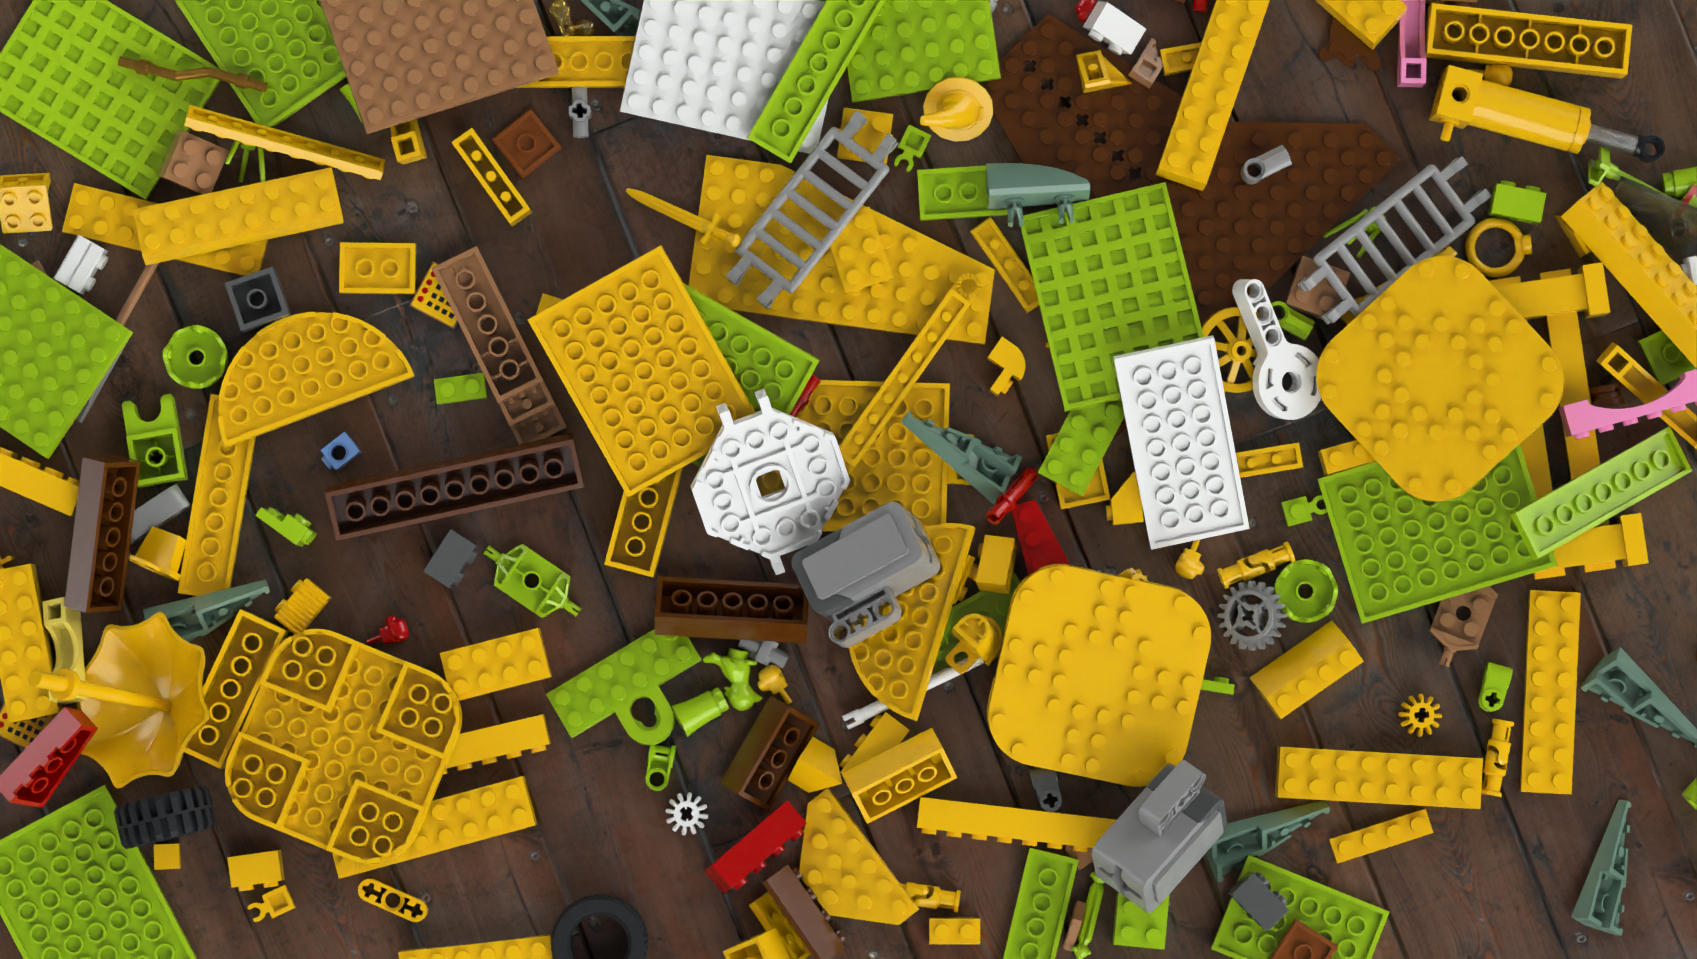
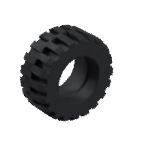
(165, 817)

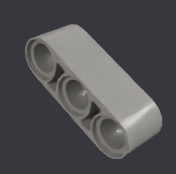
(158, 512)

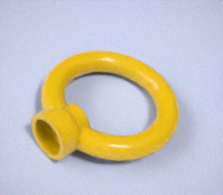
(1521, 243)

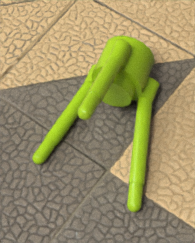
(247, 148)
(1372, 227)

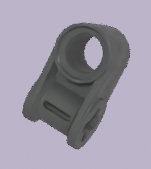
(1045, 782)

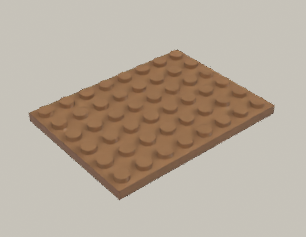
(434, 53)

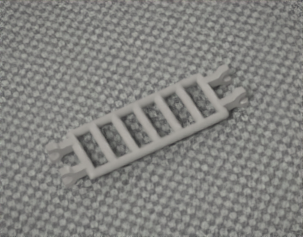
(845, 137)
(1413, 185)

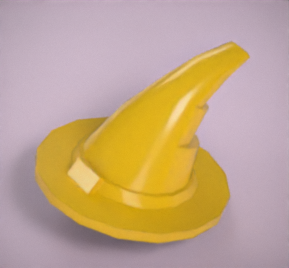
(957, 109)

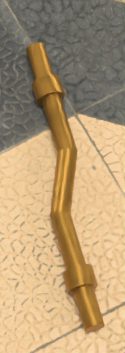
(240, 80)

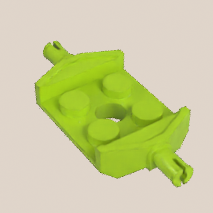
(547, 595)

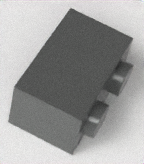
(451, 559)

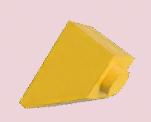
(1126, 504)

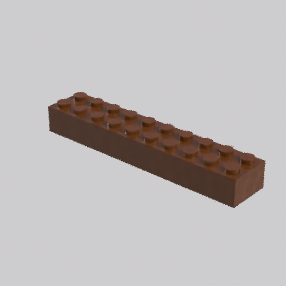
(454, 486)

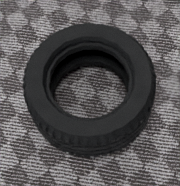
(600, 905)

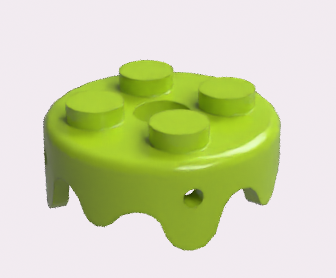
(183, 344)
(1323, 590)

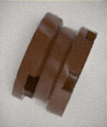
(1606, 395)

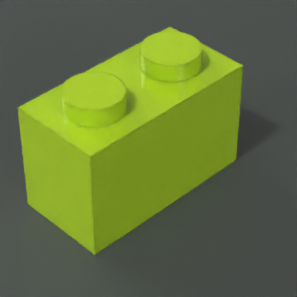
(1517, 203)

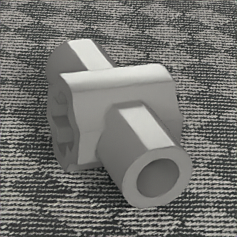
(580, 125)
(765, 652)

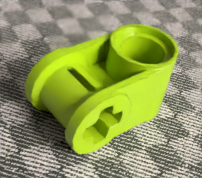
(1495, 682)
(660, 764)

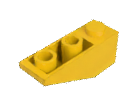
(885, 734)

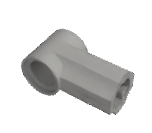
(1266, 164)

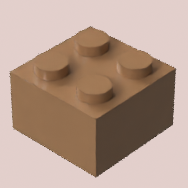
(193, 163)
(1320, 297)

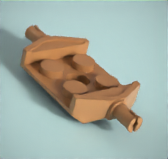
(1458, 634)

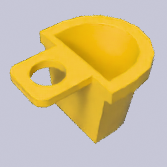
(161, 553)
(978, 638)

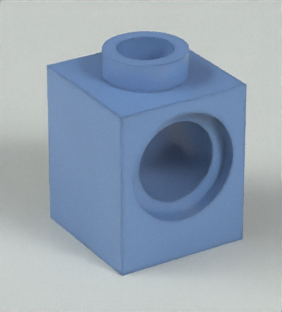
(351, 448)

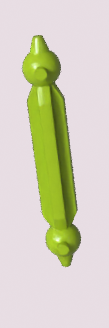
(1089, 919)

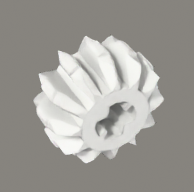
(678, 814)

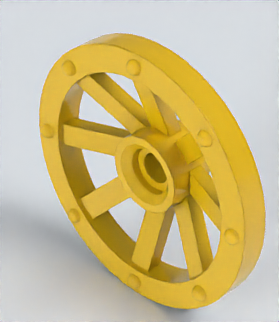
(1231, 346)

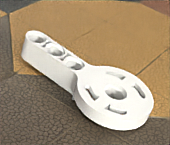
(1277, 356)

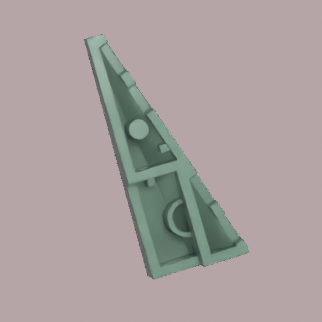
(616, 15)
(980, 465)
(208, 611)
(1624, 683)
(1258, 836)
(1601, 894)

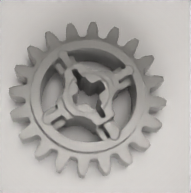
(1264, 629)

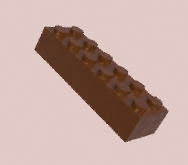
(102, 534)
(731, 609)

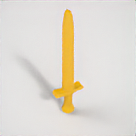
(687, 218)

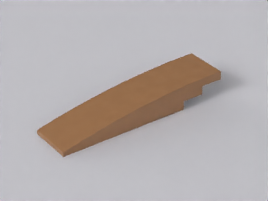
(499, 347)

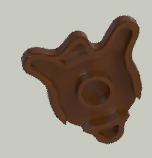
(1348, 47)

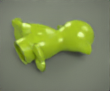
(737, 670)

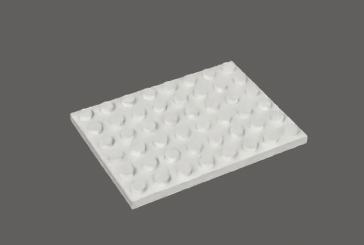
(715, 61)

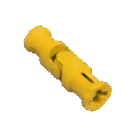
(1269, 558)
(1498, 742)
(938, 897)

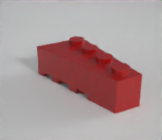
(1036, 538)
(47, 759)
(755, 847)

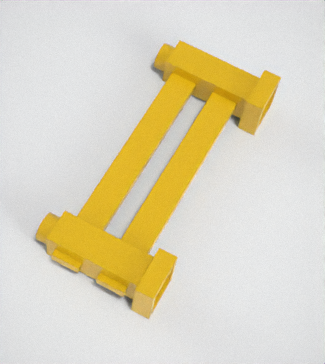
(1559, 299)

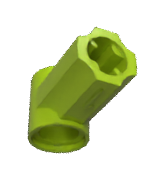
(1293, 321)

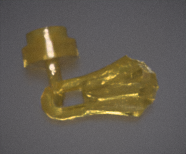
(561, 12)

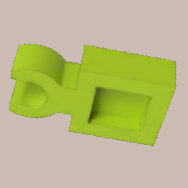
(913, 144)
(1299, 510)

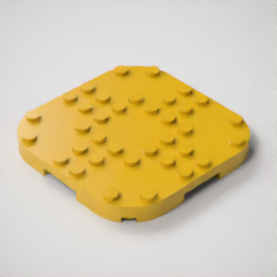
(1440, 378)
(1098, 674)
(343, 746)

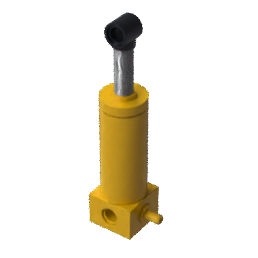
(1526, 116)

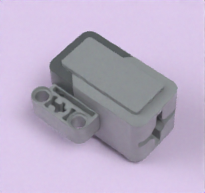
(864, 569)
(1160, 836)

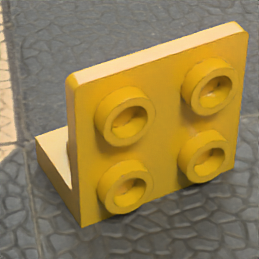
(25, 203)

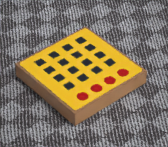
(432, 301)
(22, 732)

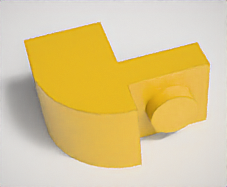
(1011, 361)

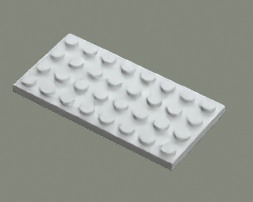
(1181, 442)

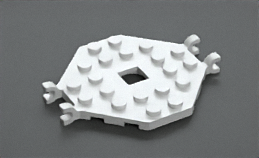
(756, 445)

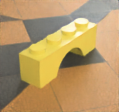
(66, 632)

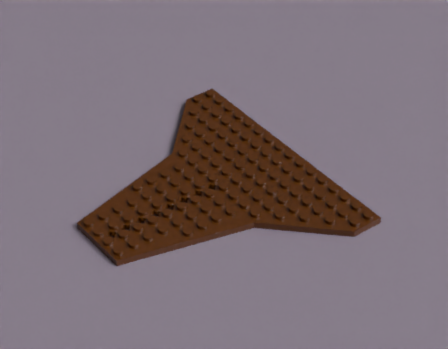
(1230, 225)

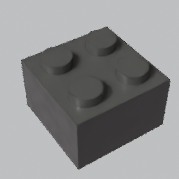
(258, 299)
(1258, 901)

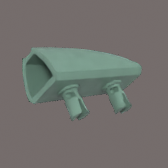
(1033, 185)

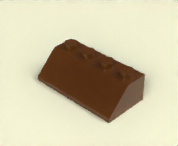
(769, 753)
(803, 913)

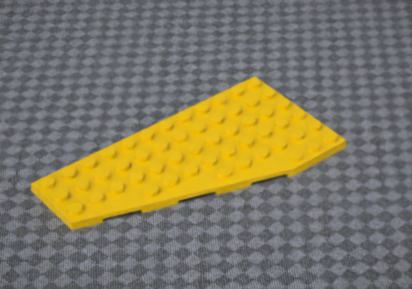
(919, 265)

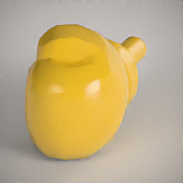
(1497, 74)
(1188, 562)
(772, 679)

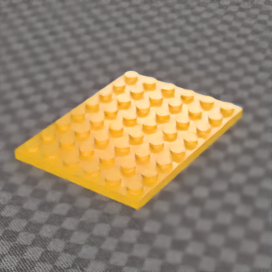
(641, 369)
(895, 465)

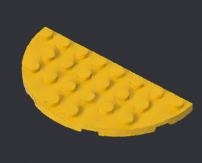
(302, 370)
(901, 657)

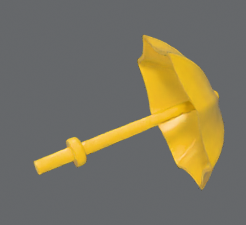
(141, 697)

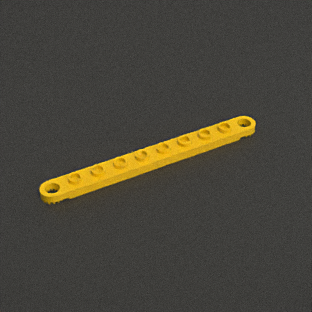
(907, 372)

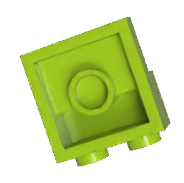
(294, 528)

